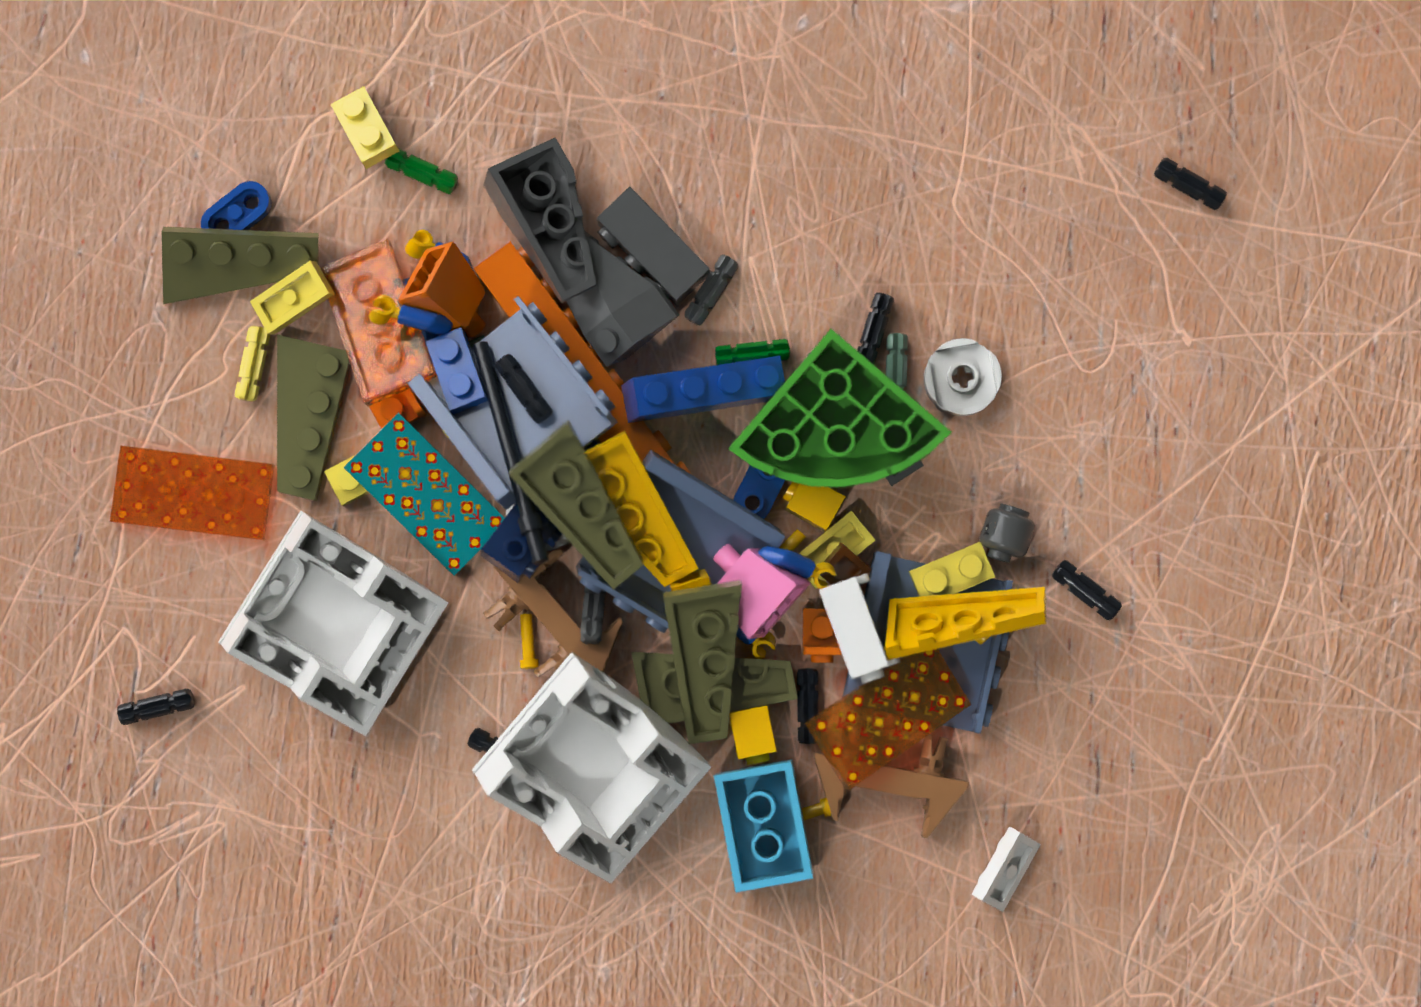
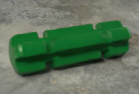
(422, 171)
(753, 350)

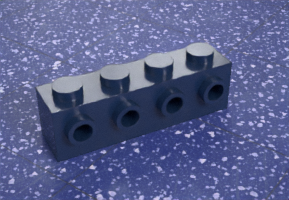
(510, 550)

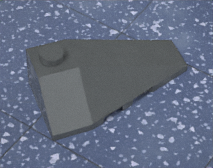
(542, 210)
(621, 309)

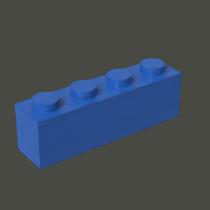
(702, 389)

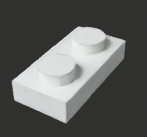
(1005, 869)

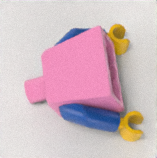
(770, 585)

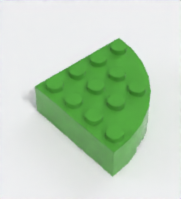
(838, 423)

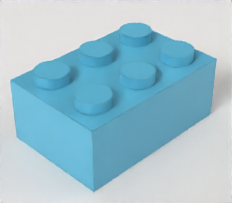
(763, 825)

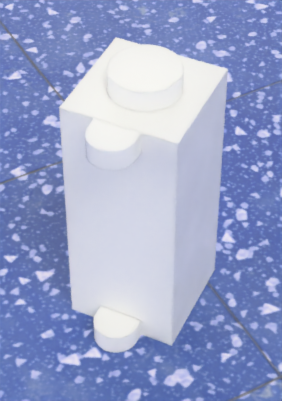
(855, 629)

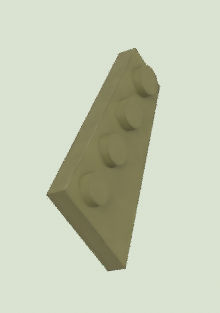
(227, 260)
(308, 406)
(573, 497)
(703, 648)
(753, 684)

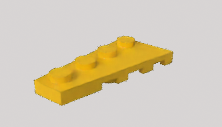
(642, 509)
(952, 619)

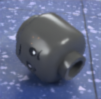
(1007, 532)

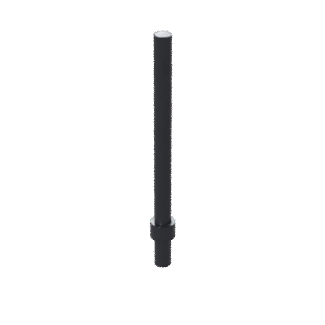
(529, 521)

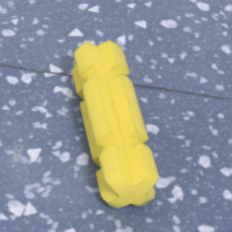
(252, 364)

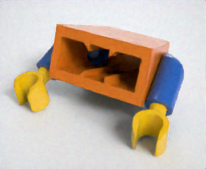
(439, 293)

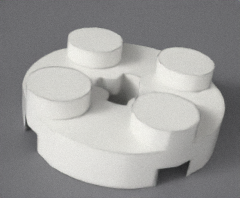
(976, 360)

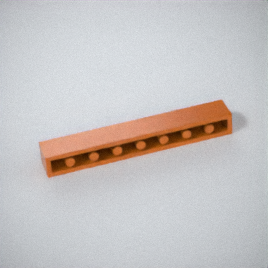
(510, 275)

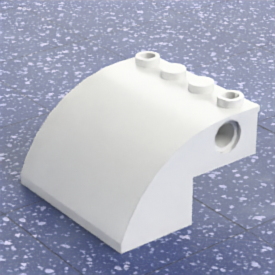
(332, 623)
(591, 768)

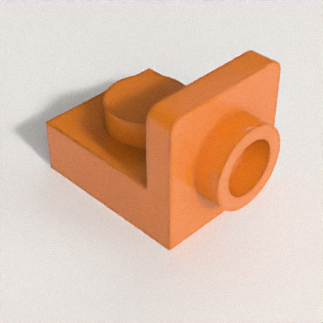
(405, 403)
(818, 636)

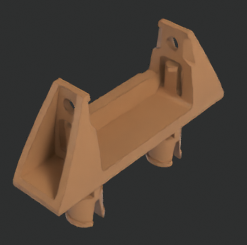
(533, 596)
(924, 782)

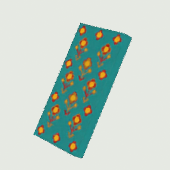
(425, 493)

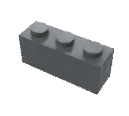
(651, 246)

